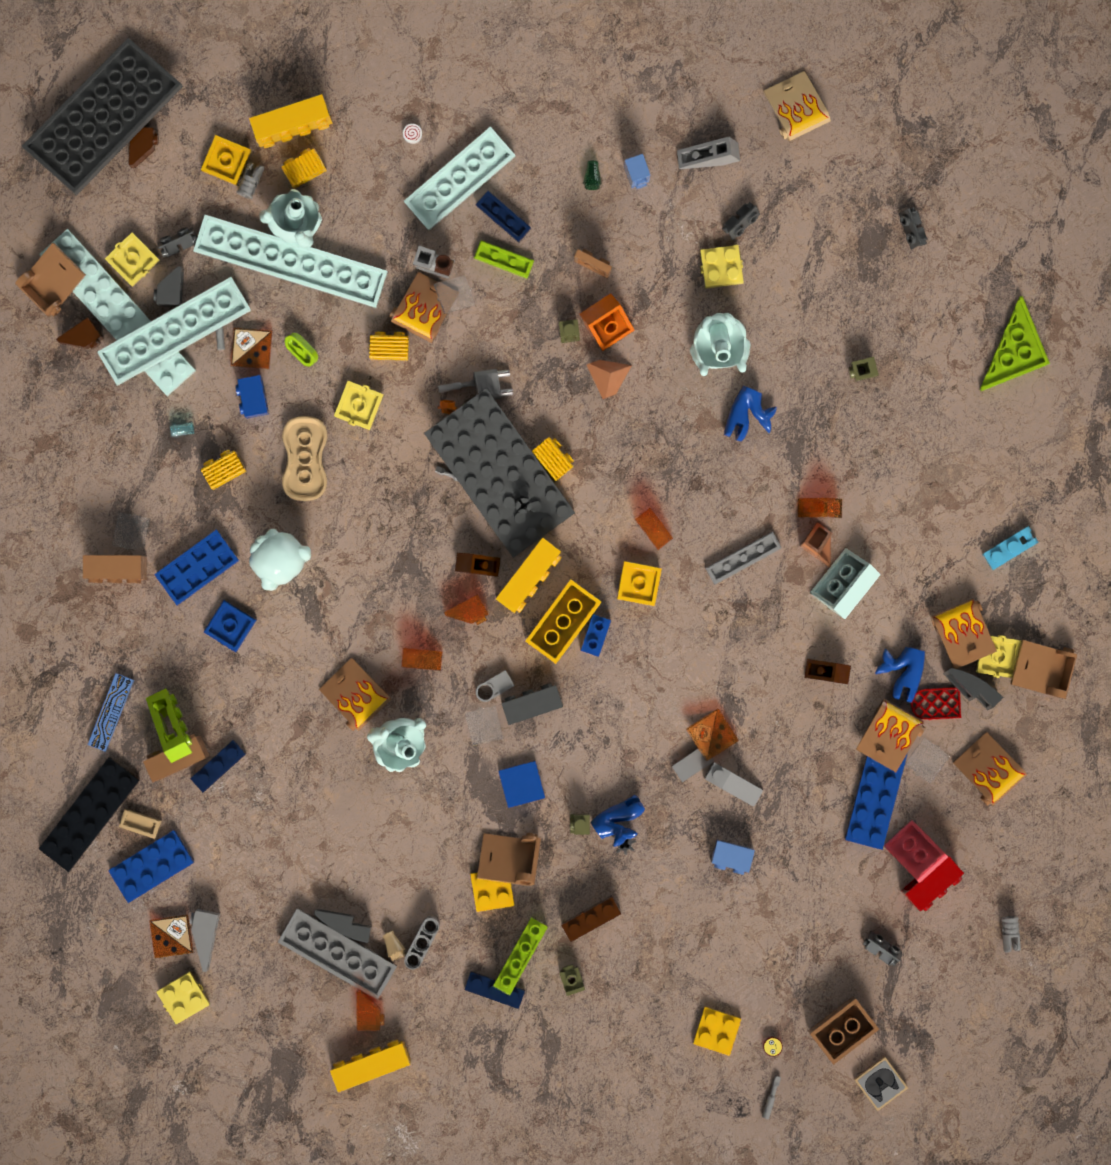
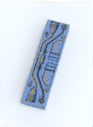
(110, 712)

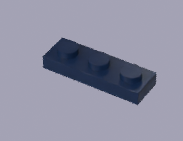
(503, 216)
(218, 766)
(484, 987)

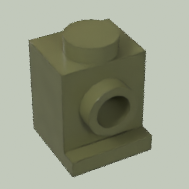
(569, 331)
(870, 369)
(580, 824)
(572, 988)

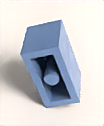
(637, 171)
(732, 856)

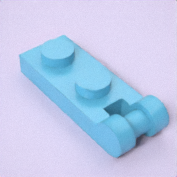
(1009, 548)

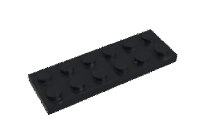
(89, 814)

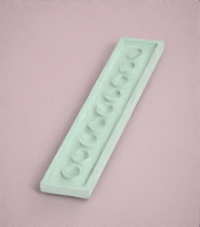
(290, 261)
(118, 311)

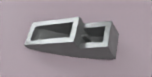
(973, 687)
(344, 925)

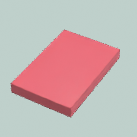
(915, 851)

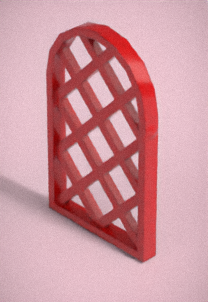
(958, 703)

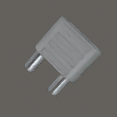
(490, 380)

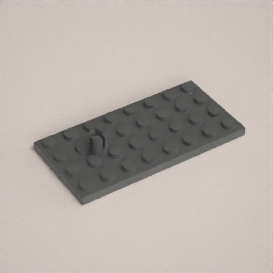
(102, 116)
(499, 472)

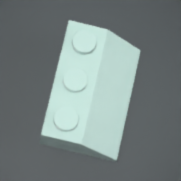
(845, 583)

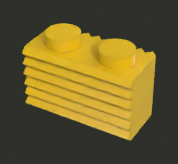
(303, 168)
(389, 346)
(552, 458)
(223, 469)

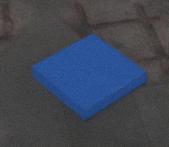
(230, 626)
(521, 784)

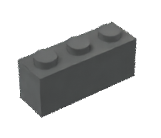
(531, 703)

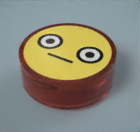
(772, 1046)

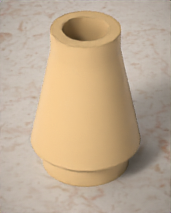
(394, 947)

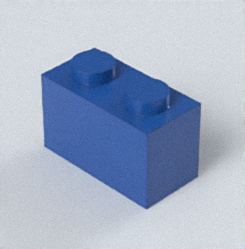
(252, 396)

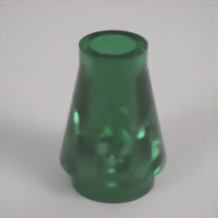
(592, 176)

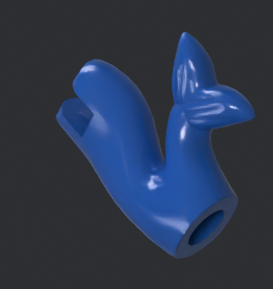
(738, 414)
(911, 677)
(625, 811)

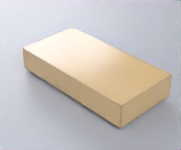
(140, 823)

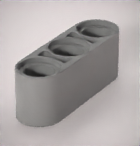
(420, 952)

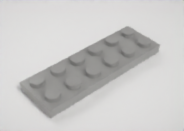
(337, 953)

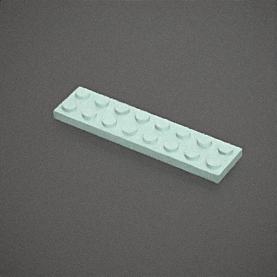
(174, 331)

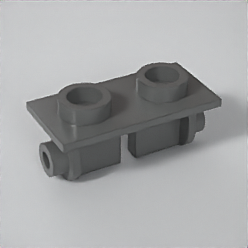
(748, 215)
(909, 219)
(182, 237)
(890, 953)

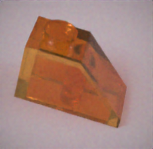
(819, 508)
(653, 528)
(469, 611)
(421, 659)
(368, 1013)

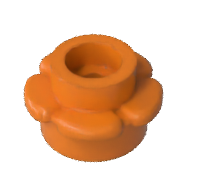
(447, 406)

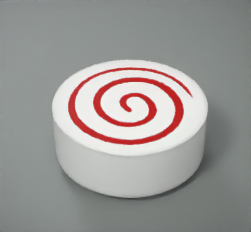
(412, 133)

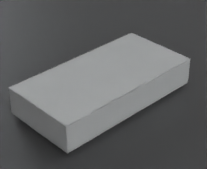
(690, 765)

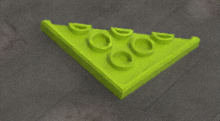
(1017, 351)

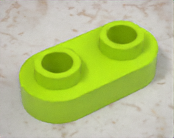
(301, 349)

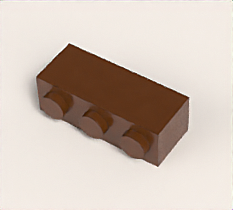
(591, 918)

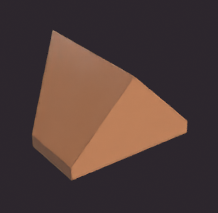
(608, 376)
(819, 544)

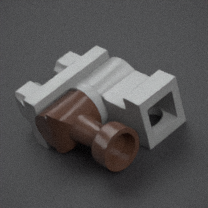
(430, 262)

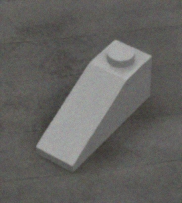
(709, 154)
(733, 784)
(204, 932)

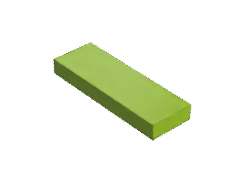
(504, 259)

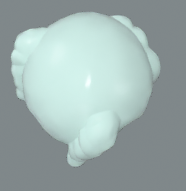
(293, 218)
(720, 343)
(277, 558)
(398, 743)

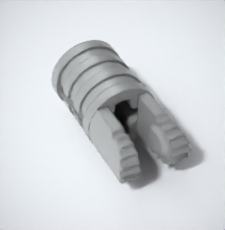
(250, 180)
(1010, 930)

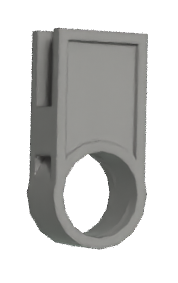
(499, 684)

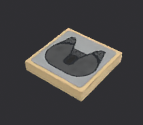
(881, 1083)

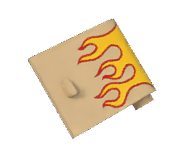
(797, 106)

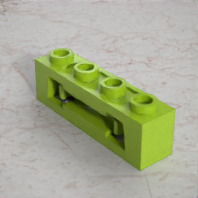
(173, 746)
(520, 956)

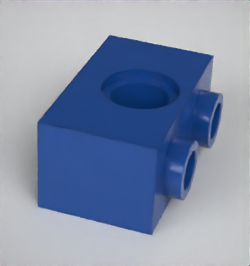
(595, 635)

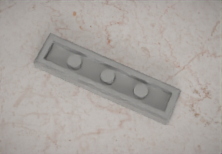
(743, 558)

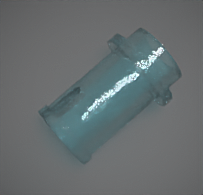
(181, 429)

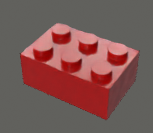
(933, 885)

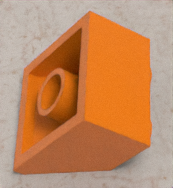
(606, 321)

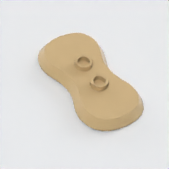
(304, 473)

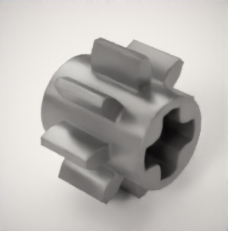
(624, 848)

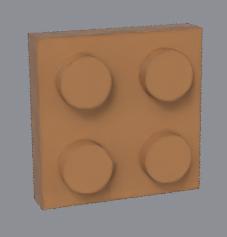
(587, 260)

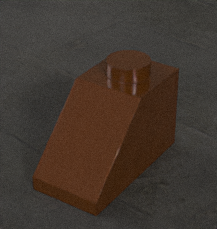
(142, 146)
(83, 335)
(477, 564)
(827, 671)

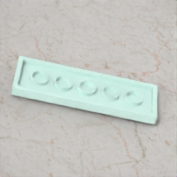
(459, 178)

